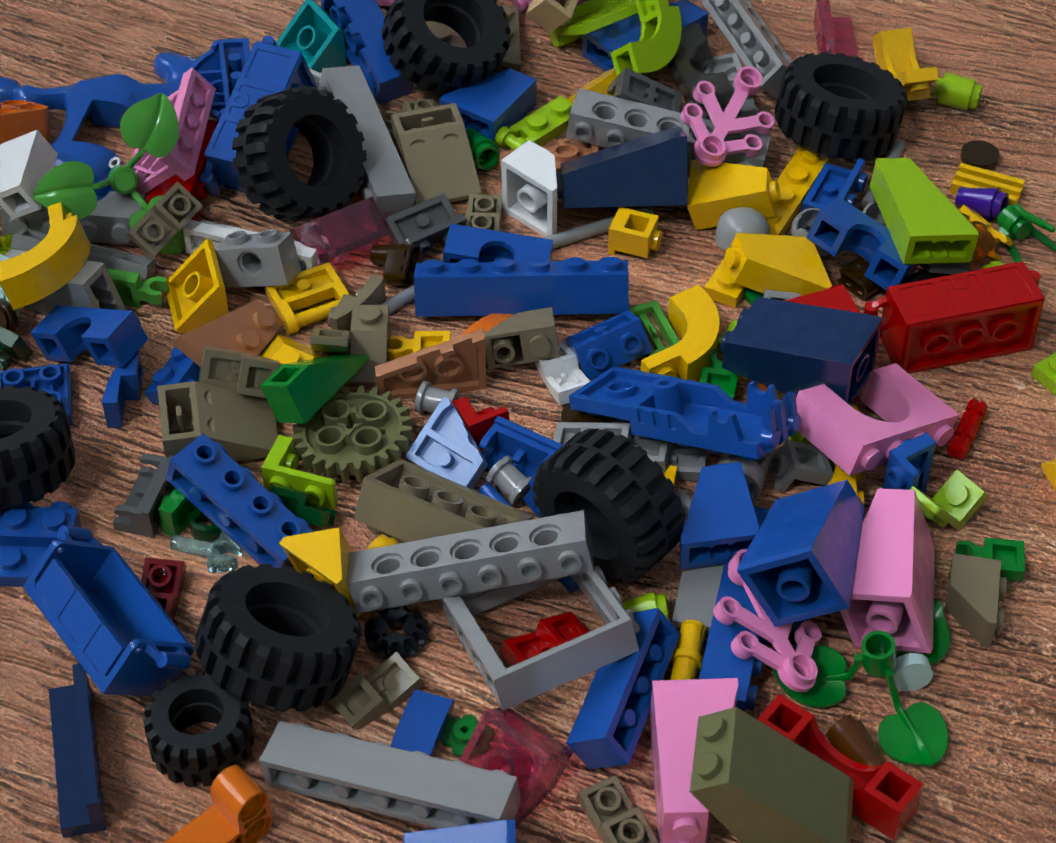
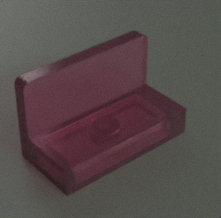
(833, 33)

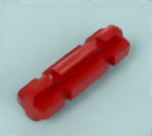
(967, 429)

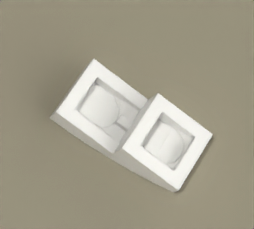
(562, 374)

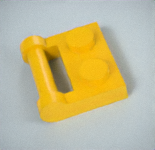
(305, 290)

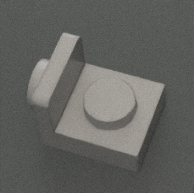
(799, 462)

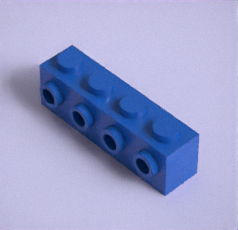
(234, 500)
(621, 696)

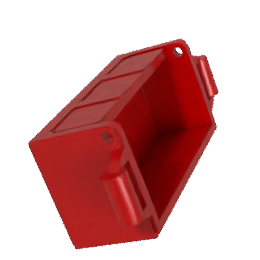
(960, 317)

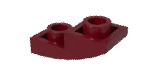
(164, 582)

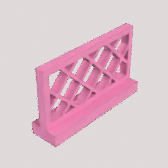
(192, 108)

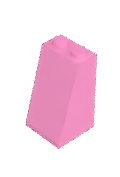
(894, 574)
(672, 741)

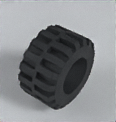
(201, 755)

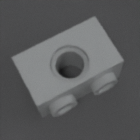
(242, 268)

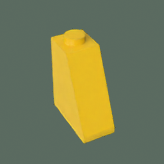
(727, 187)
(776, 263)

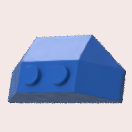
(222, 68)

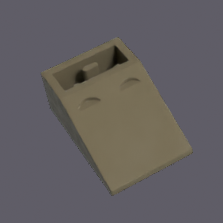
(436, 153)
(234, 420)

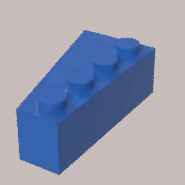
(364, 46)

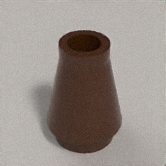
(853, 741)

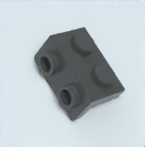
(424, 223)

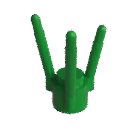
(1017, 223)

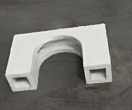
(21, 168)

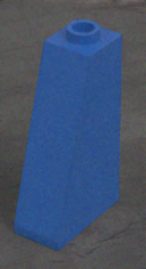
(601, 42)

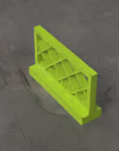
(592, 16)

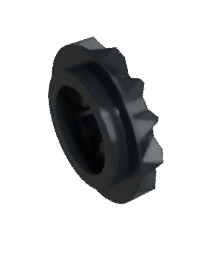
(386, 644)

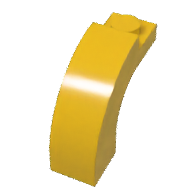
(896, 53)
(49, 263)
(697, 323)

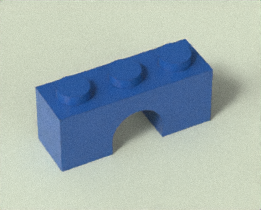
(846, 228)
(490, 245)
(107, 334)

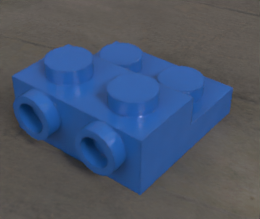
(27, 535)

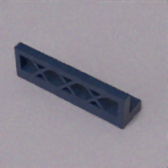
(76, 757)

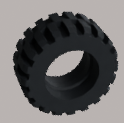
(434, 63)
(840, 106)
(264, 160)
(33, 446)
(624, 498)
(277, 637)

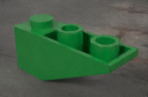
(305, 386)

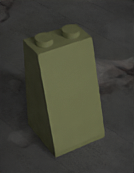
(767, 784)

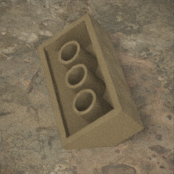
(424, 505)

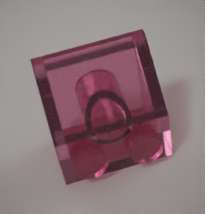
(343, 231)
(522, 750)

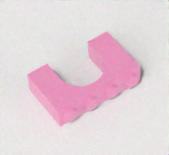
(863, 442)

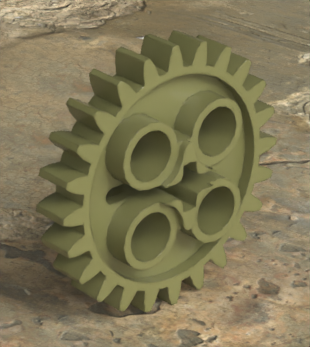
(354, 434)

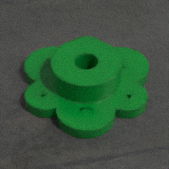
(459, 733)

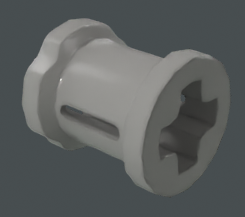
(429, 397)
(509, 480)

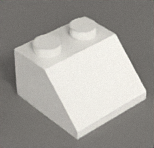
(531, 188)

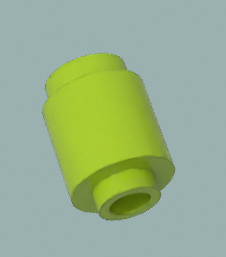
(958, 92)

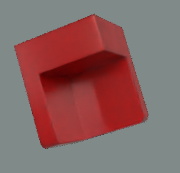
(478, 422)

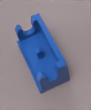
(521, 444)

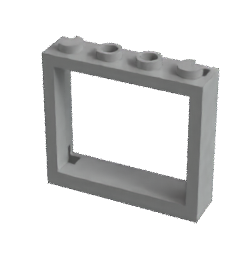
(555, 665)

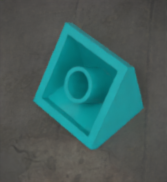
(316, 37)

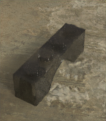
(689, 68)

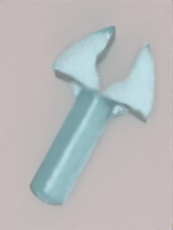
(212, 550)

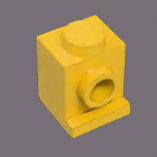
(634, 233)

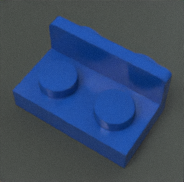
(609, 344)

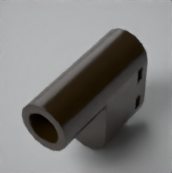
(398, 262)
(853, 274)

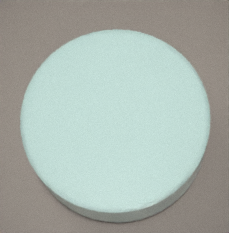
(912, 672)

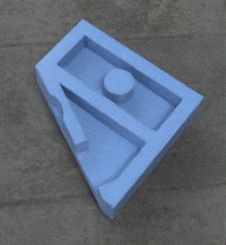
(448, 447)

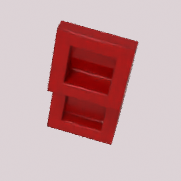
(549, 634)

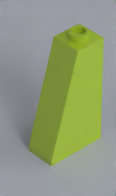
(920, 216)

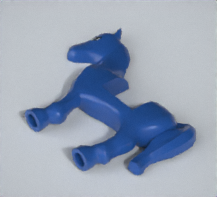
(106, 100)

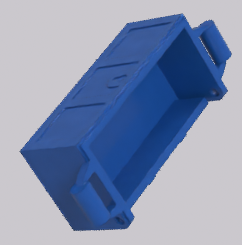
(264, 73)
(107, 616)

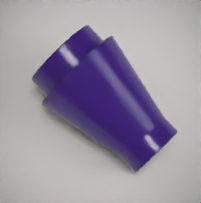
(985, 201)

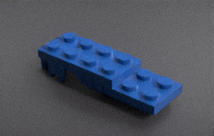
(691, 411)

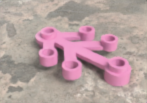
(710, 147)
(795, 667)

